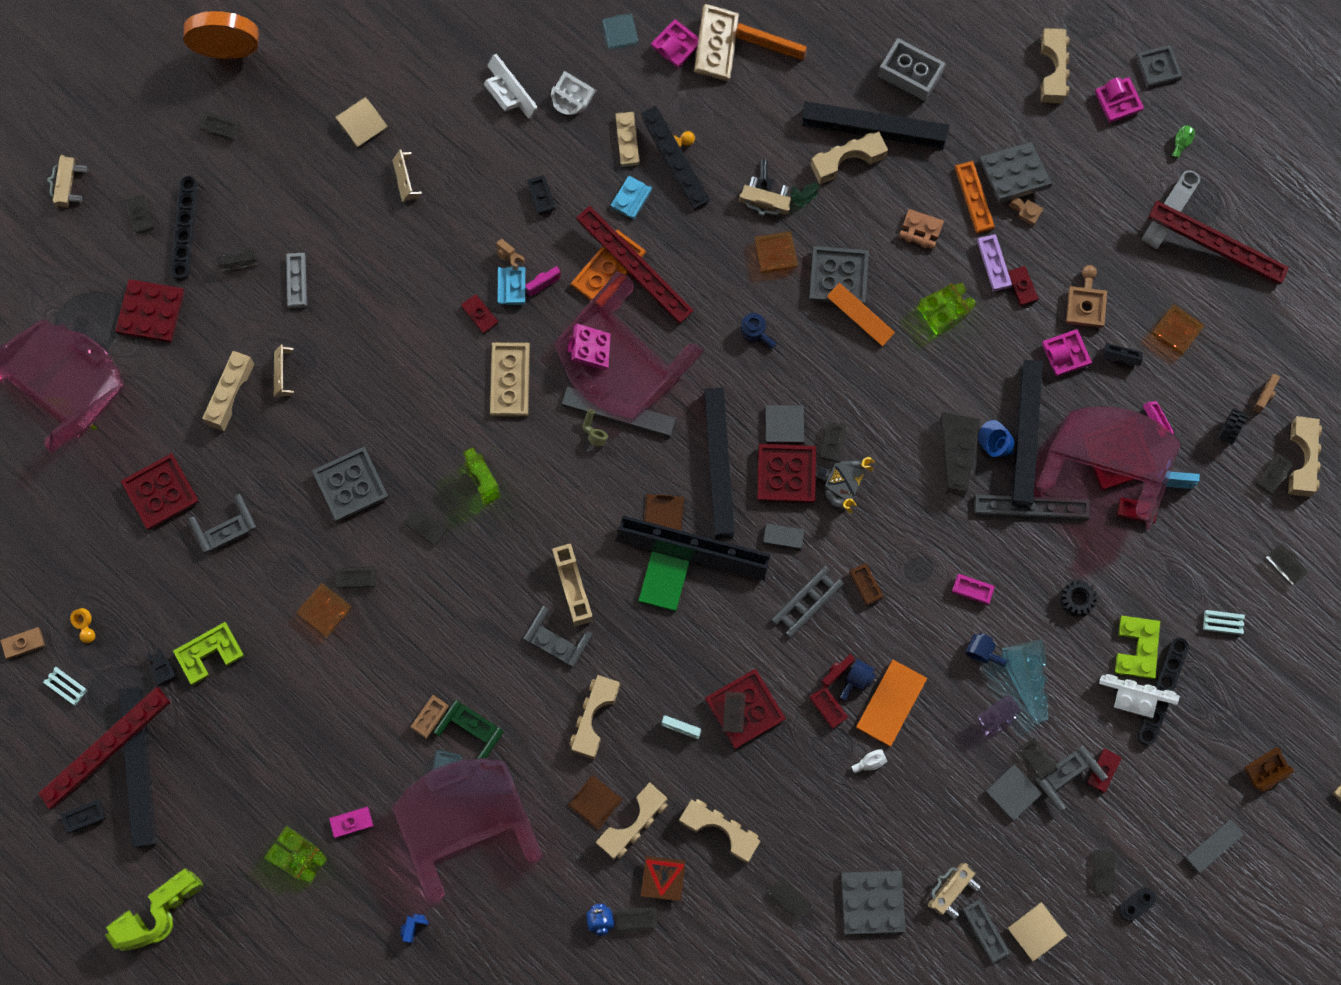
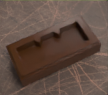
(866, 584)

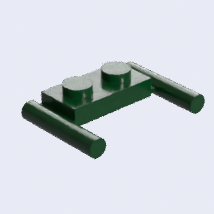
(472, 723)

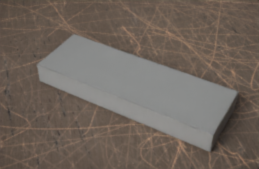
(296, 280)

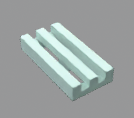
(1240, 623)
(52, 676)
(681, 727)

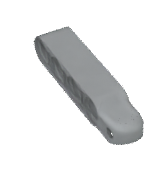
(1177, 200)

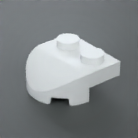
(571, 95)

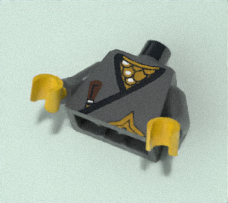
(844, 481)

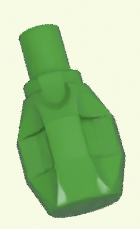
(1183, 139)

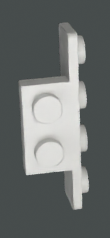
(507, 89)
(1137, 698)

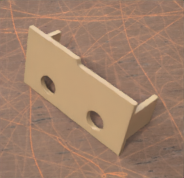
(402, 177)
(278, 371)

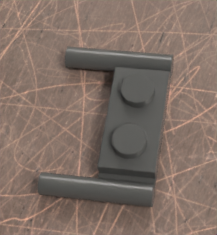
(225, 532)
(553, 643)
(1067, 770)

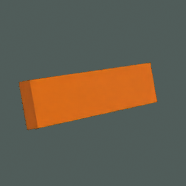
(771, 41)
(974, 197)
(860, 314)

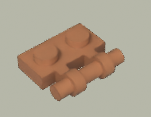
(923, 225)

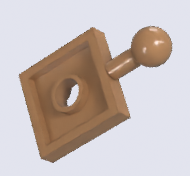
(1093, 297)

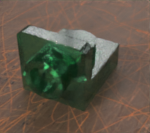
(806, 195)

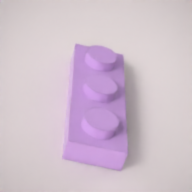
(994, 262)

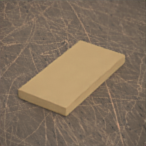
(716, 42)
(510, 379)

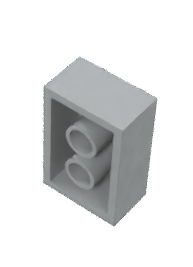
(911, 69)

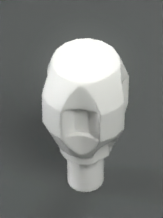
(871, 761)

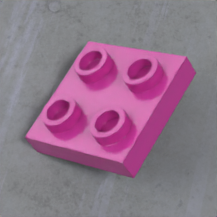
(676, 43)
(1119, 99)
(590, 346)
(1066, 353)

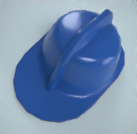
(996, 439)

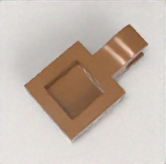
(1028, 212)
(508, 253)

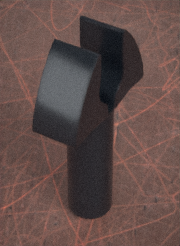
(763, 176)

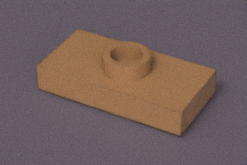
(1267, 393)
(22, 643)
(429, 716)

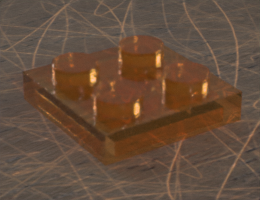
(776, 252)
(1178, 329)
(324, 610)

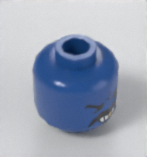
(600, 919)

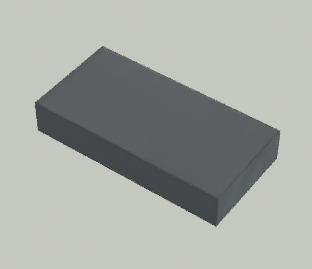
(783, 536)

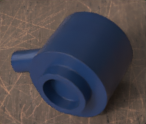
(753, 329)
(982, 648)
(859, 676)

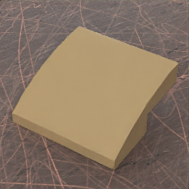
(361, 122)
(1037, 931)

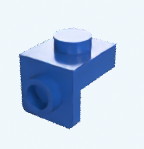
(408, 930)

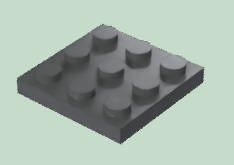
(1015, 172)
(835, 266)
(350, 484)
(873, 902)

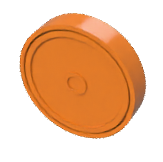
(221, 35)

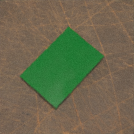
(663, 581)

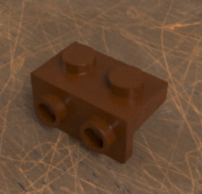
(1268, 770)

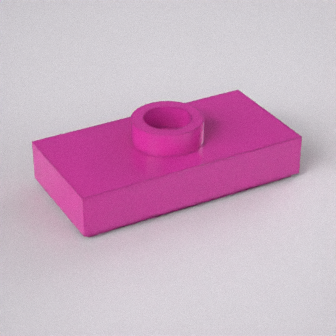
(542, 281)
(1155, 412)
(973, 589)
(351, 822)

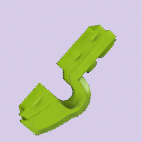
(130, 931)

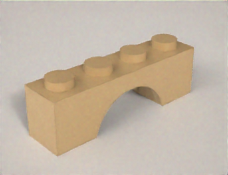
(1054, 46)
(869, 148)
(220, 406)
(1306, 434)
(572, 585)
(603, 693)
(698, 816)
(615, 841)

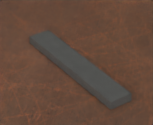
(645, 420)
(1041, 507)

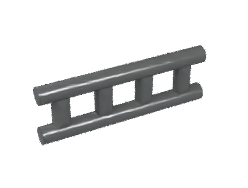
(807, 613)

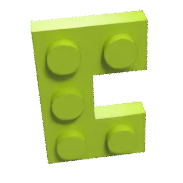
(216, 639)
(1145, 661)

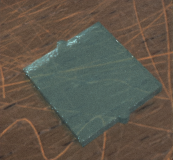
(620, 30)

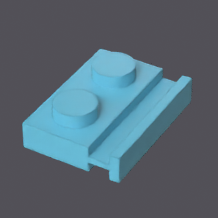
(631, 197)
(511, 286)
(1183, 480)

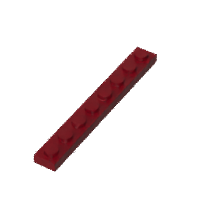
(1218, 242)
(634, 264)
(104, 748)

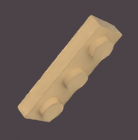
(627, 139)

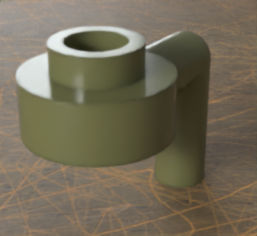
(596, 436)

